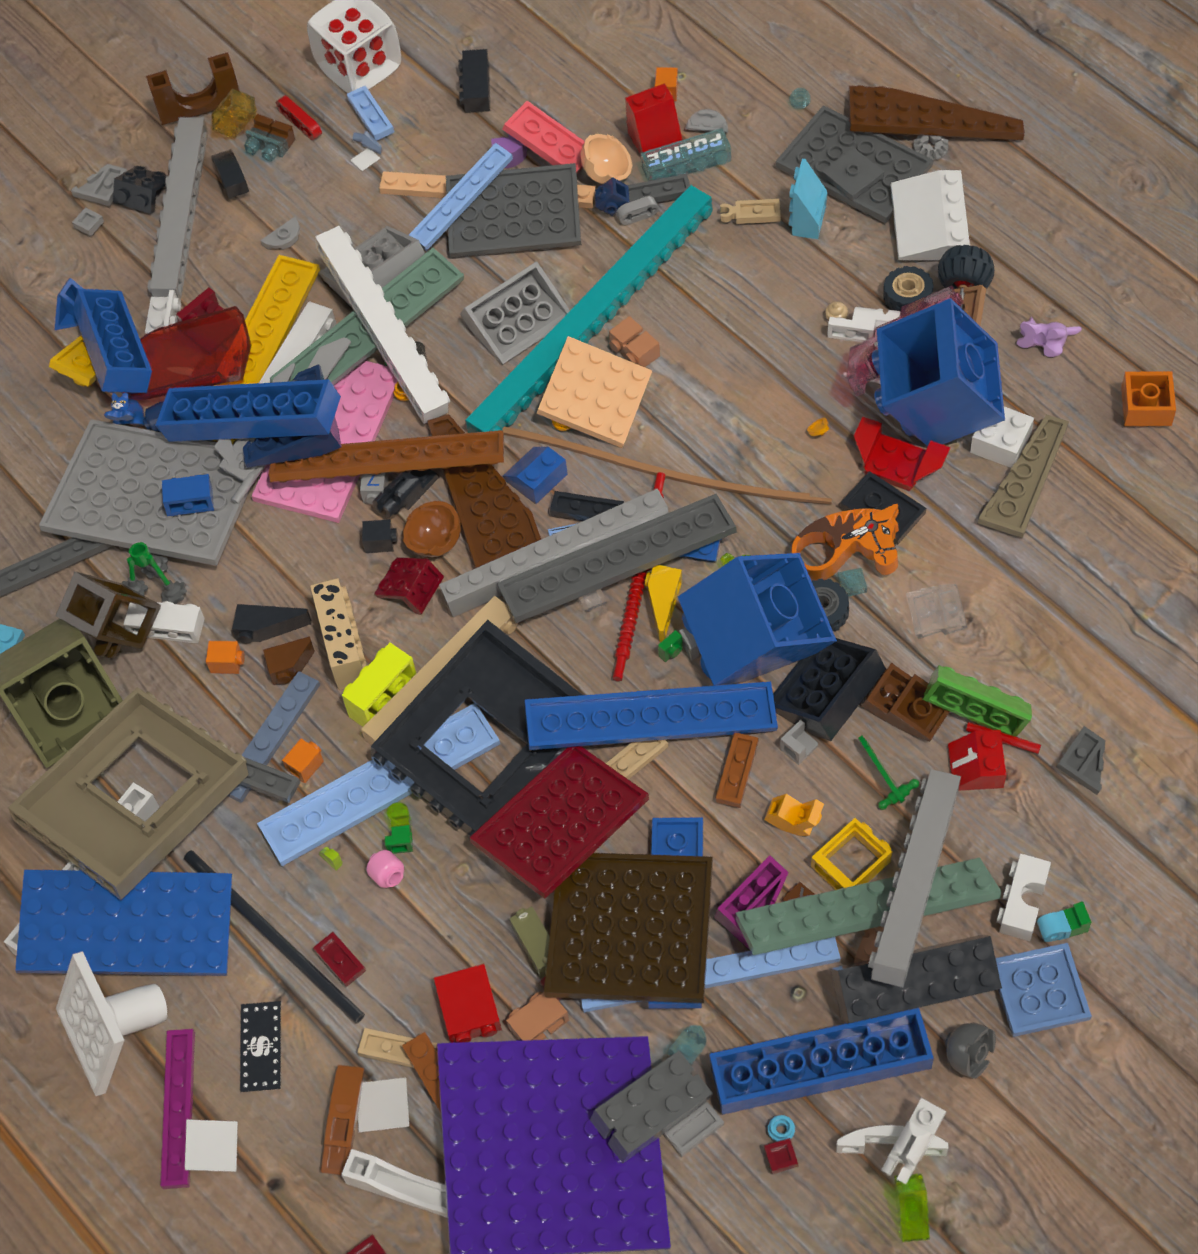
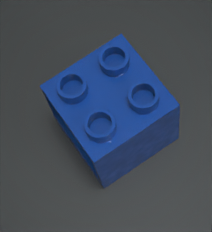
(938, 374)

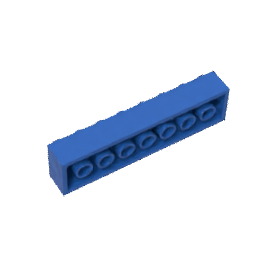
(248, 410)
(821, 1061)

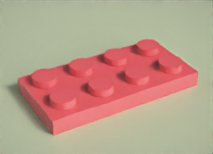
(545, 136)

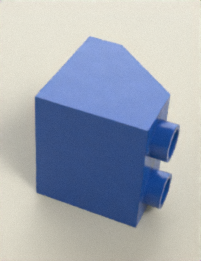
(755, 617)

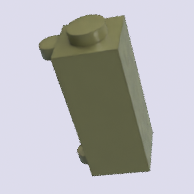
(532, 938)

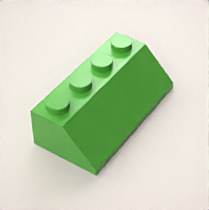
(977, 701)

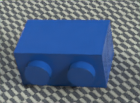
(187, 495)

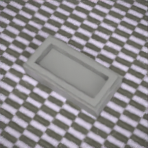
(694, 1129)

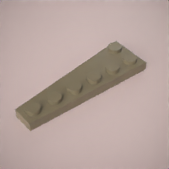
(1020, 491)

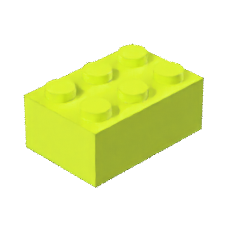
(378, 683)

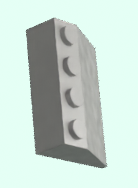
(385, 254)
(516, 313)

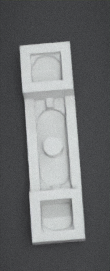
(885, 1134)

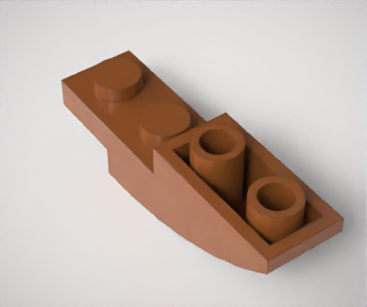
(342, 1118)

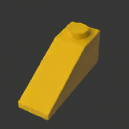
(663, 589)

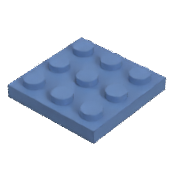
(1041, 990)

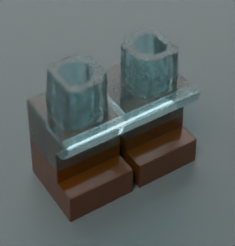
(269, 136)

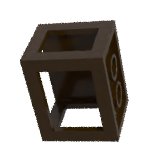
(92, 605)

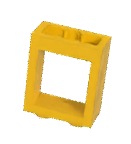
(831, 874)

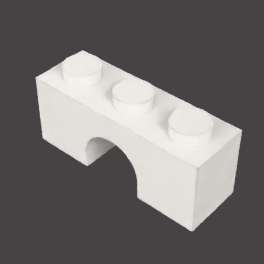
(1018, 917)

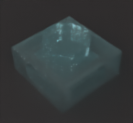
(853, 581)

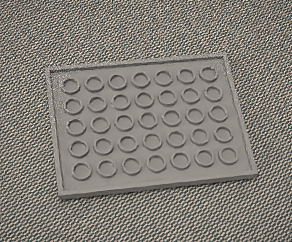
(117, 497)

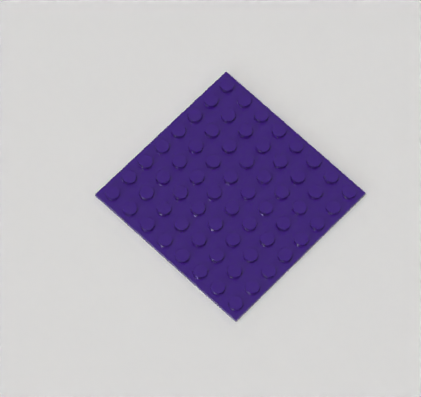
(528, 1161)

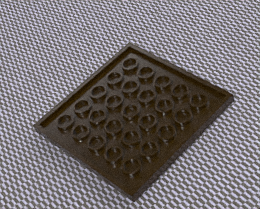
(631, 929)

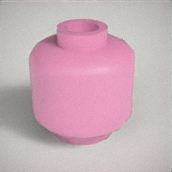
(385, 869)

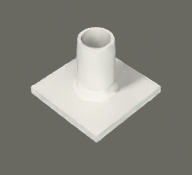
(100, 1022)

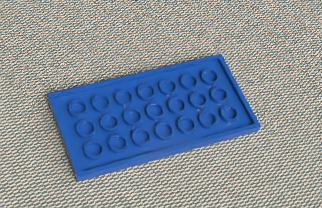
(159, 928)

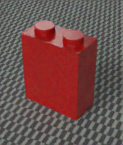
(467, 1004)

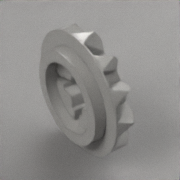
(940, 149)

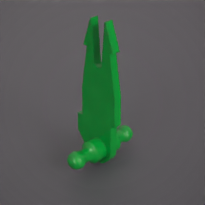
(897, 793)

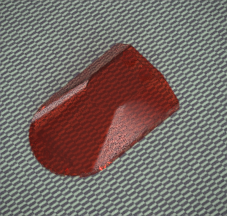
(196, 353)

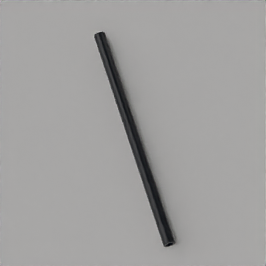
(283, 945)

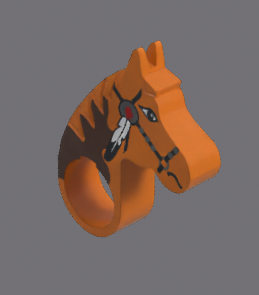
(850, 532)

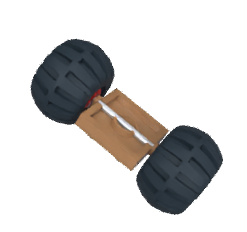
(970, 274)

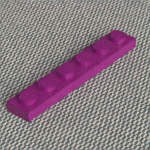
(177, 1107)

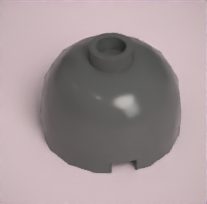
(969, 1047)

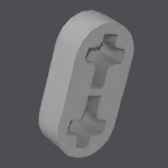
(637, 210)

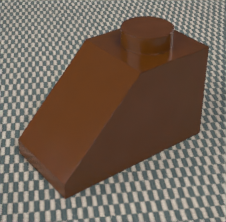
(288, 659)

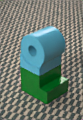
(1064, 923)

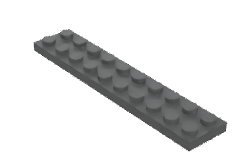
(616, 558)

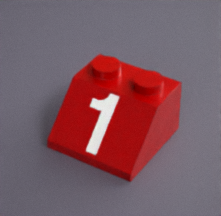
(978, 760)

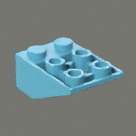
(807, 203)

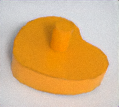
(818, 427)

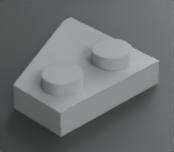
(99, 185)

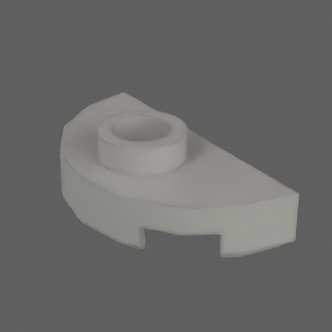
(707, 121)
(283, 237)

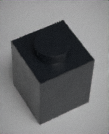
(378, 536)

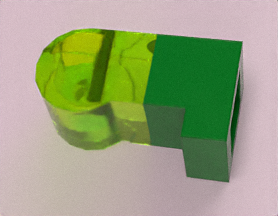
(401, 829)

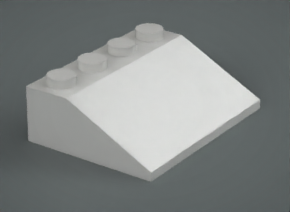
(929, 215)

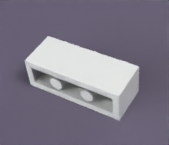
(172, 622)

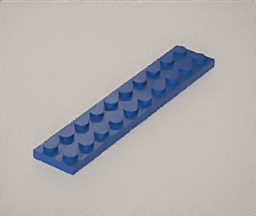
(650, 715)

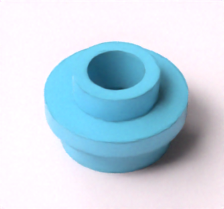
(777, 1121)

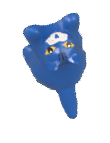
(125, 411)

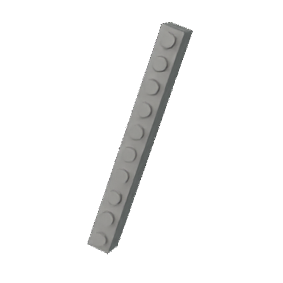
(179, 207)
(481, 583)
(915, 880)

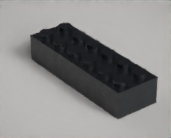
(933, 977)

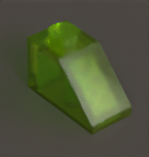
(912, 1208)

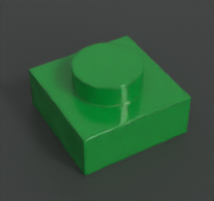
(670, 646)

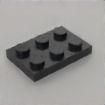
(878, 494)

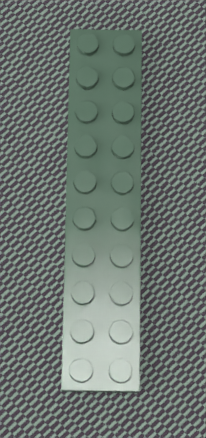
(410, 296)
(858, 908)

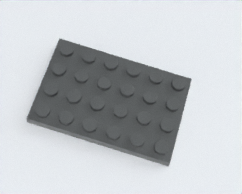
(830, 137)
(519, 212)

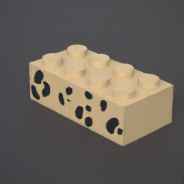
(339, 631)

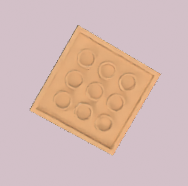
(594, 392)

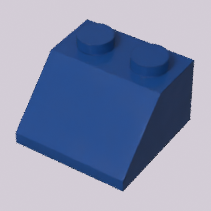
(537, 473)

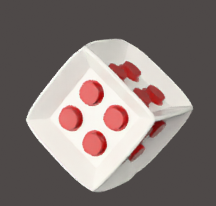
(354, 43)

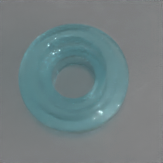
(800, 98)

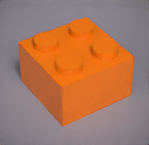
(1148, 398)

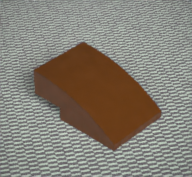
(900, 702)

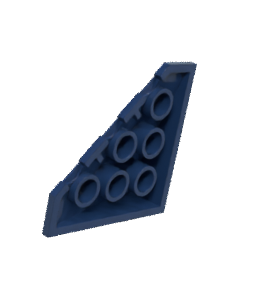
(281, 449)

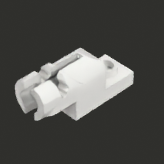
(861, 326)
(914, 1139)

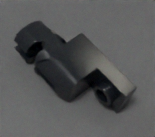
(404, 491)

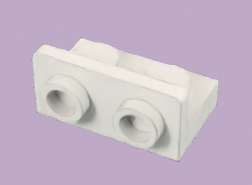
(162, 311)

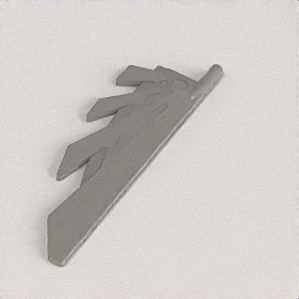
(233, 461)

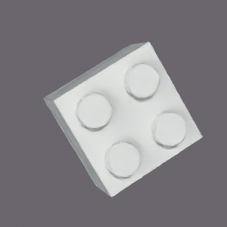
(1004, 440)

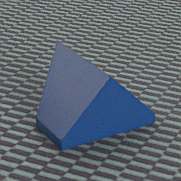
(66, 298)

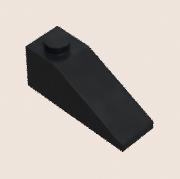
(262, 623)

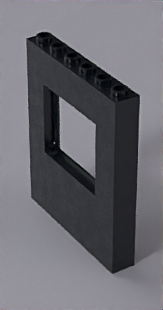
(498, 679)

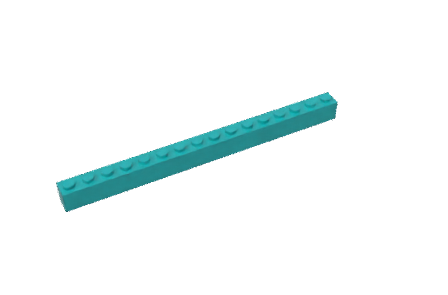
(592, 311)

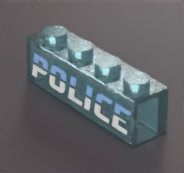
(687, 156)

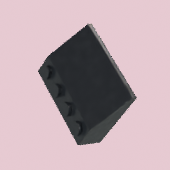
(828, 687)

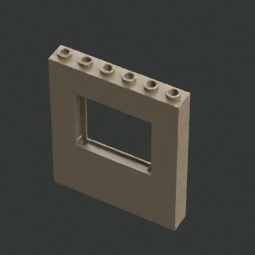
(101, 833)

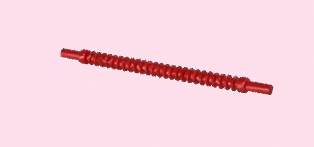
(632, 609)

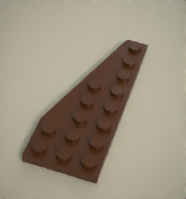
(909, 113)
(488, 509)

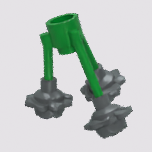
(152, 566)

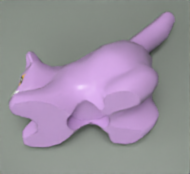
(1049, 336)

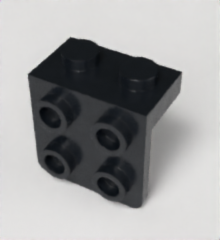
(138, 188)

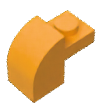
(794, 816)

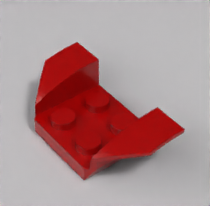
(894, 459)

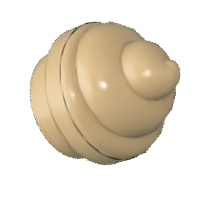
(836, 310)

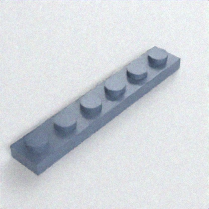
(278, 725)

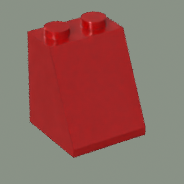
(652, 119)

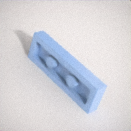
(370, 113)

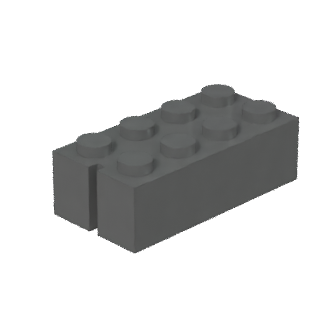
(650, 1106)

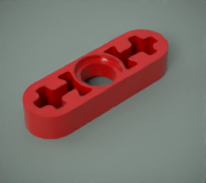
(298, 117)

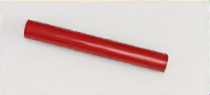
(1008, 739)

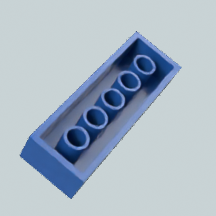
(112, 341)

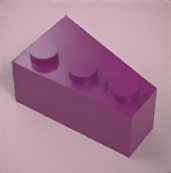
(756, 891)

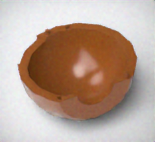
(432, 529)

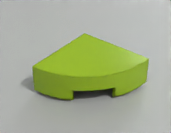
(331, 857)

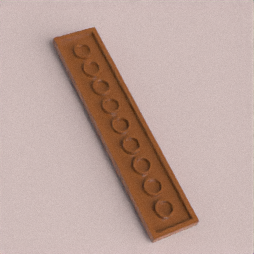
(396, 456)

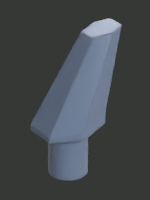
(368, 141)

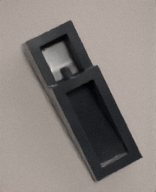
(230, 173)

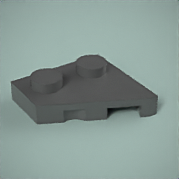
(1085, 760)

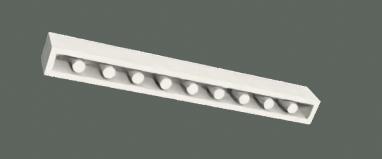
(382, 325)

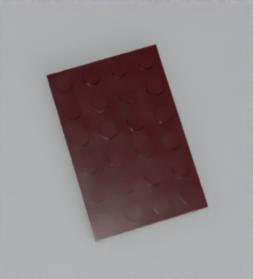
(559, 819)

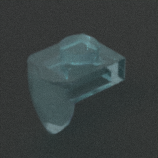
(690, 1043)

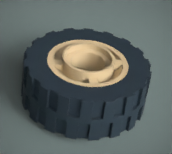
(906, 286)

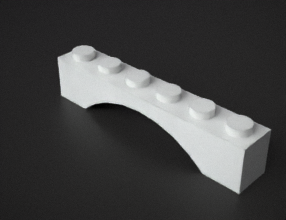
(394, 1183)

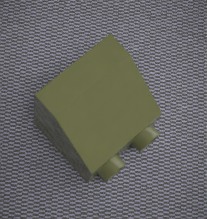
(55, 689)

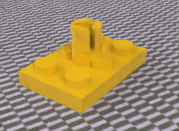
(75, 363)

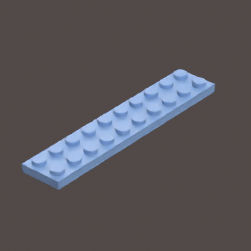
(369, 790)

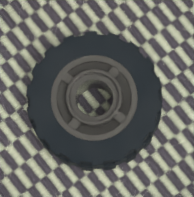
(835, 599)

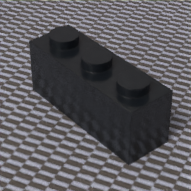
(475, 81)

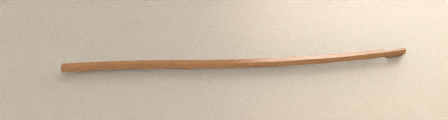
(670, 474)

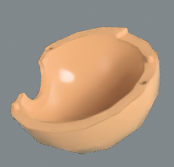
(605, 158)

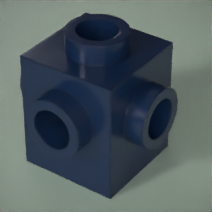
(611, 196)

